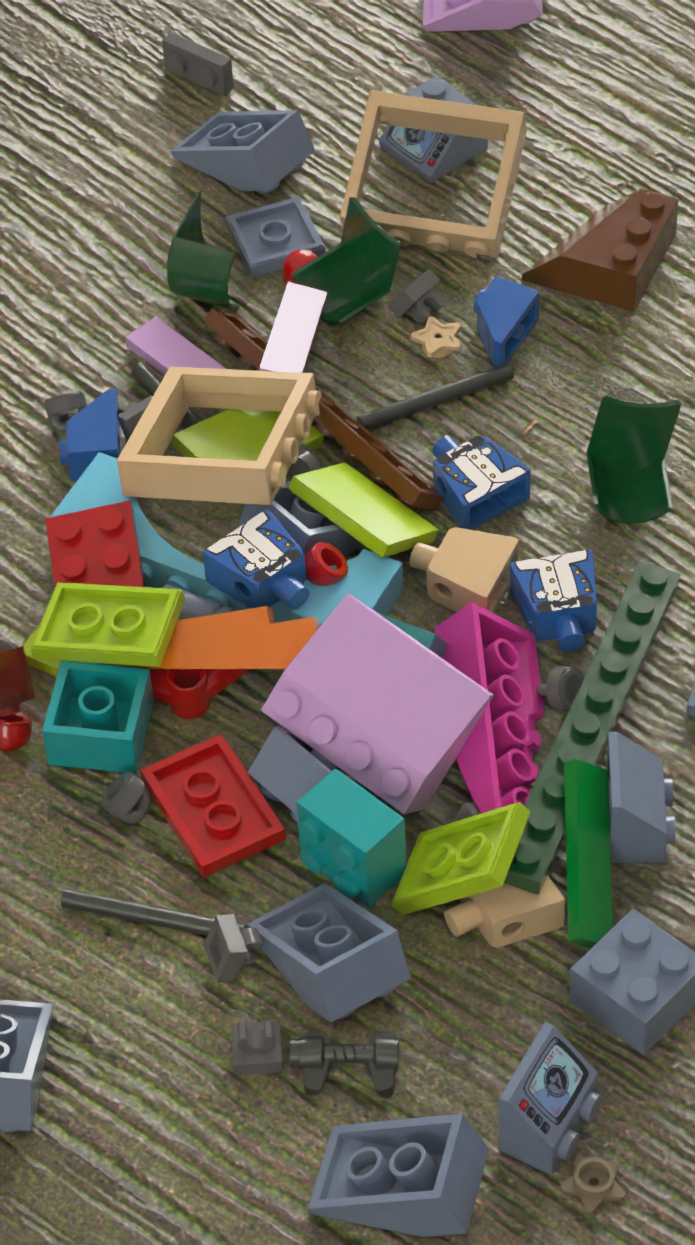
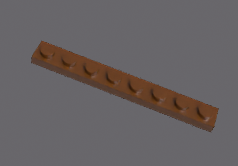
(334, 421)

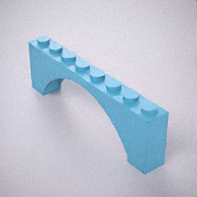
(369, 577)

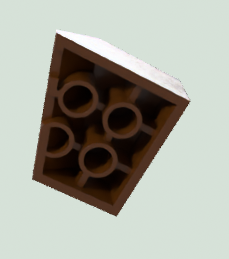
(613, 251)

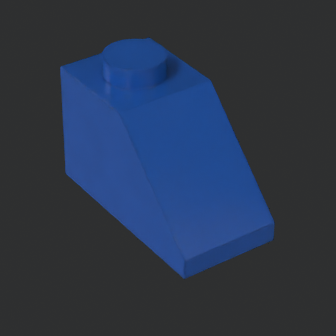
(505, 317)
(91, 432)

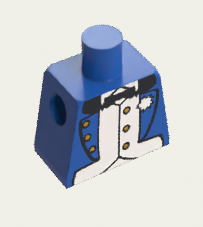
(478, 480)
(258, 564)
(556, 597)

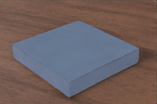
(271, 233)

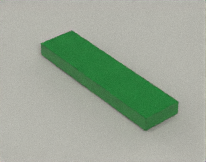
(587, 852)

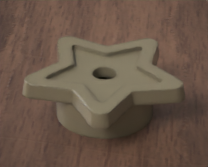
(594, 1169)

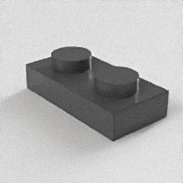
(198, 63)

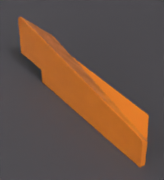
(236, 641)

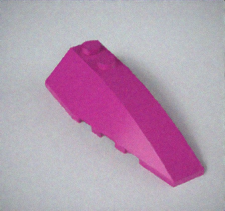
(502, 744)

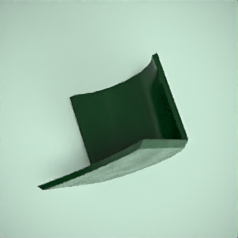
(197, 268)
(354, 270)
(629, 459)

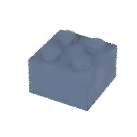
(635, 981)

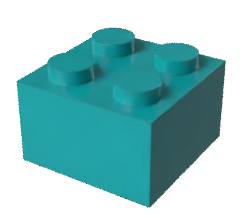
(98, 717)
(351, 838)

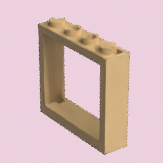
(450, 119)
(151, 475)

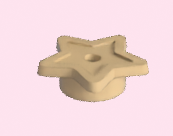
(438, 338)

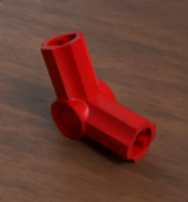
(191, 689)

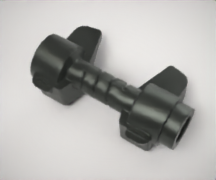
(316, 1057)

